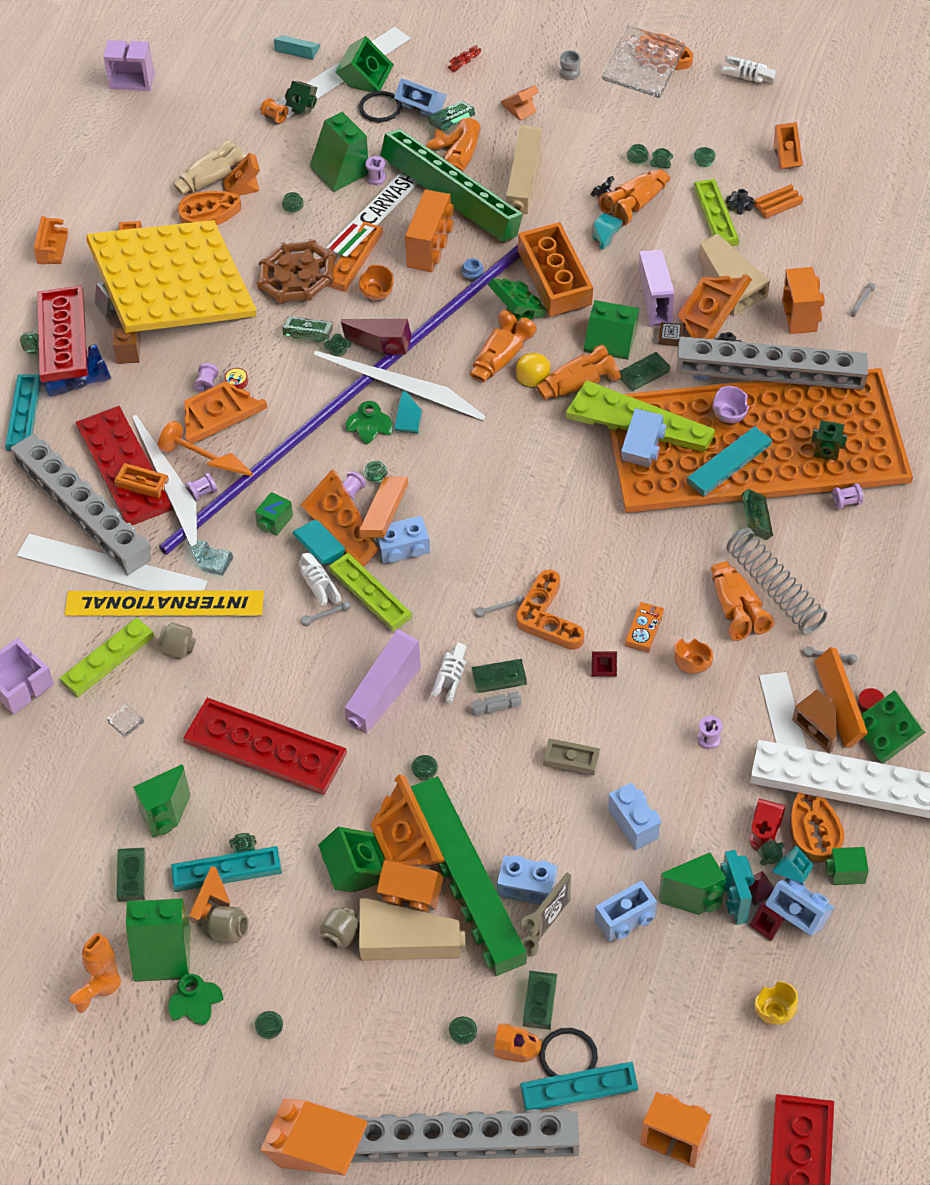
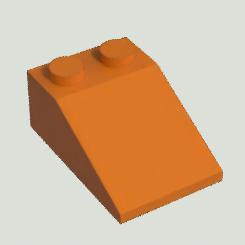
(313, 1138)

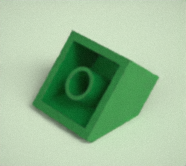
(364, 66)
(613, 327)
(163, 800)
(352, 859)
(694, 885)

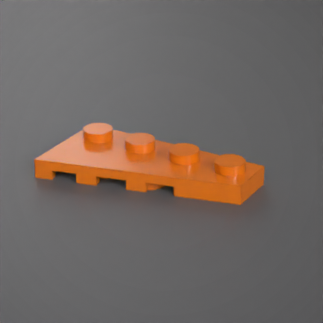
(338, 514)

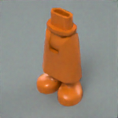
(633, 195)
(502, 345)
(574, 374)
(739, 602)

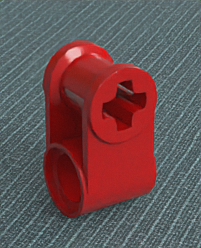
(766, 822)

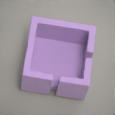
(129, 65)
(18, 676)

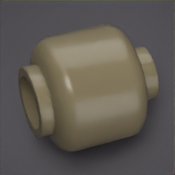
(176, 640)
(227, 924)
(339, 928)

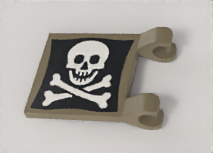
(547, 913)

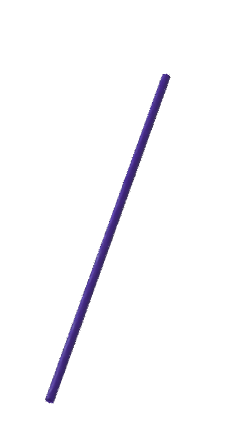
(339, 401)

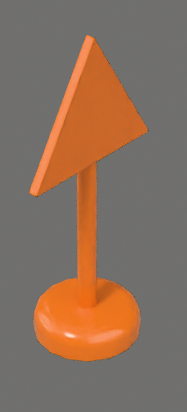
(172, 437)

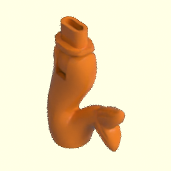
(460, 142)
(101, 963)

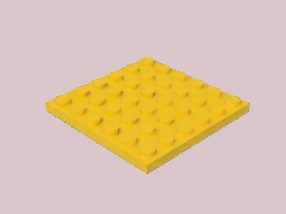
(170, 276)

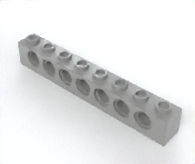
(772, 363)
(82, 504)
(476, 1144)

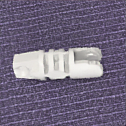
(748, 70)
(318, 580)
(450, 672)

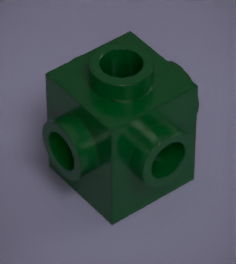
(301, 97)
(828, 440)

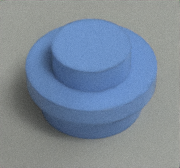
(472, 268)

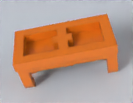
(50, 241)

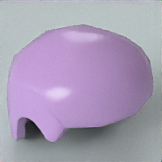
(730, 404)

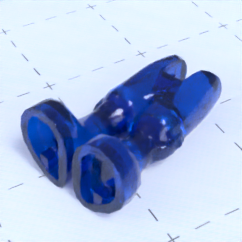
(96, 373)

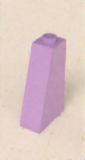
(656, 287)
(384, 681)

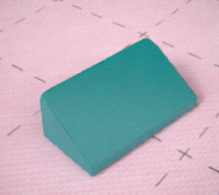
(296, 46)
(319, 542)
(794, 865)

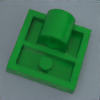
(517, 298)
(890, 726)

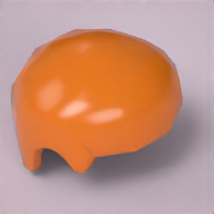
(376, 282)
(692, 656)

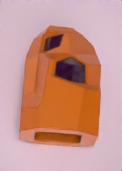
(516, 1044)

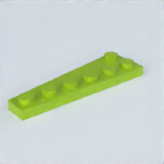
(615, 409)

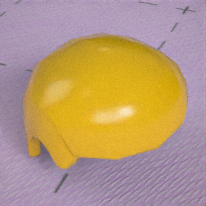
(532, 369)
(777, 1004)

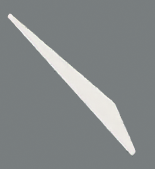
(425, 389)
(177, 492)

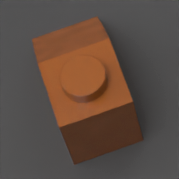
(126, 346)
(818, 719)

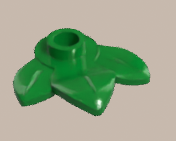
(369, 424)
(196, 1002)

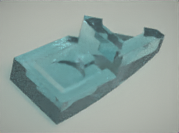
(211, 559)

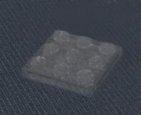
(643, 61)

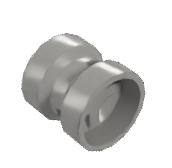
(569, 65)

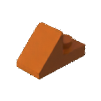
(521, 103)
(787, 145)
(243, 177)
(211, 890)

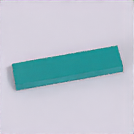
(23, 409)
(729, 461)
(230, 868)
(579, 1086)

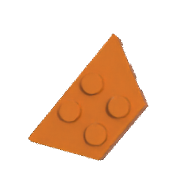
(711, 304)
(217, 410)
(404, 830)

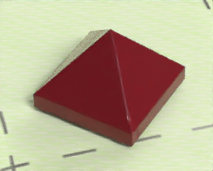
(604, 664)
(761, 888)
(766, 921)

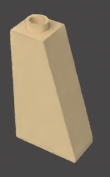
(525, 168)
(723, 260)
(405, 933)

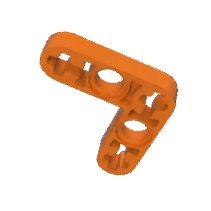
(541, 617)

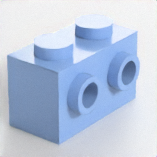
(420, 96)
(642, 438)
(404, 540)
(634, 815)
(526, 879)
(800, 905)
(626, 911)

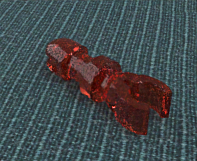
(464, 58)

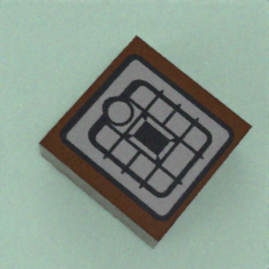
(670, 333)

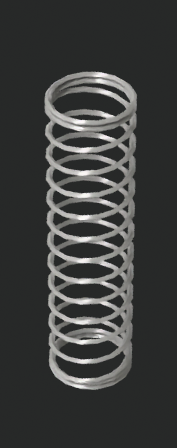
(741, 548)

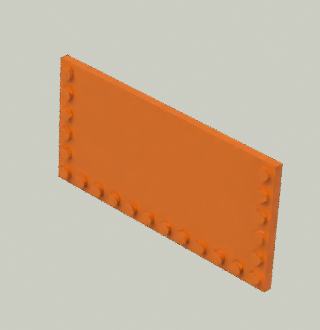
(788, 467)

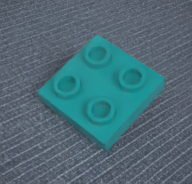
(738, 879)

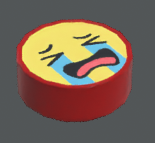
(237, 377)

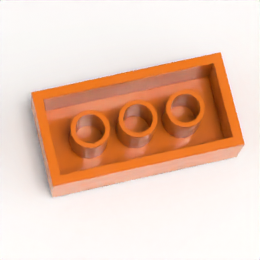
(555, 269)

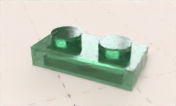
(451, 115)
(307, 328)
(644, 371)
(757, 514)
(499, 676)
(131, 874)
(540, 1000)

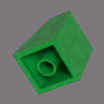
(340, 152)
(158, 939)

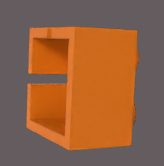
(802, 300)
(410, 885)
(672, 1118)

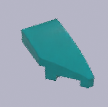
(605, 228)
(408, 415)

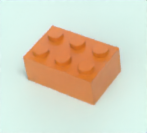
(429, 230)

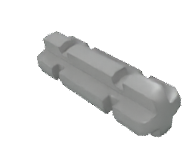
(496, 703)

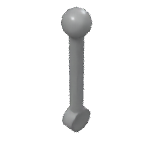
(870, 287)
(480, 611)
(306, 620)
(809, 652)

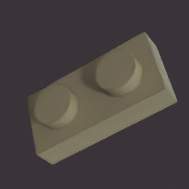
(571, 756)

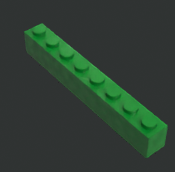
(441, 176)
(470, 881)

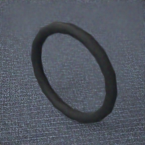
(383, 119)
(567, 1031)

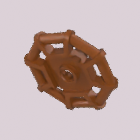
(296, 286)

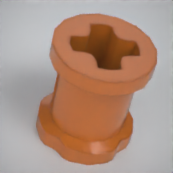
(274, 110)

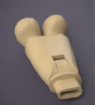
(210, 168)

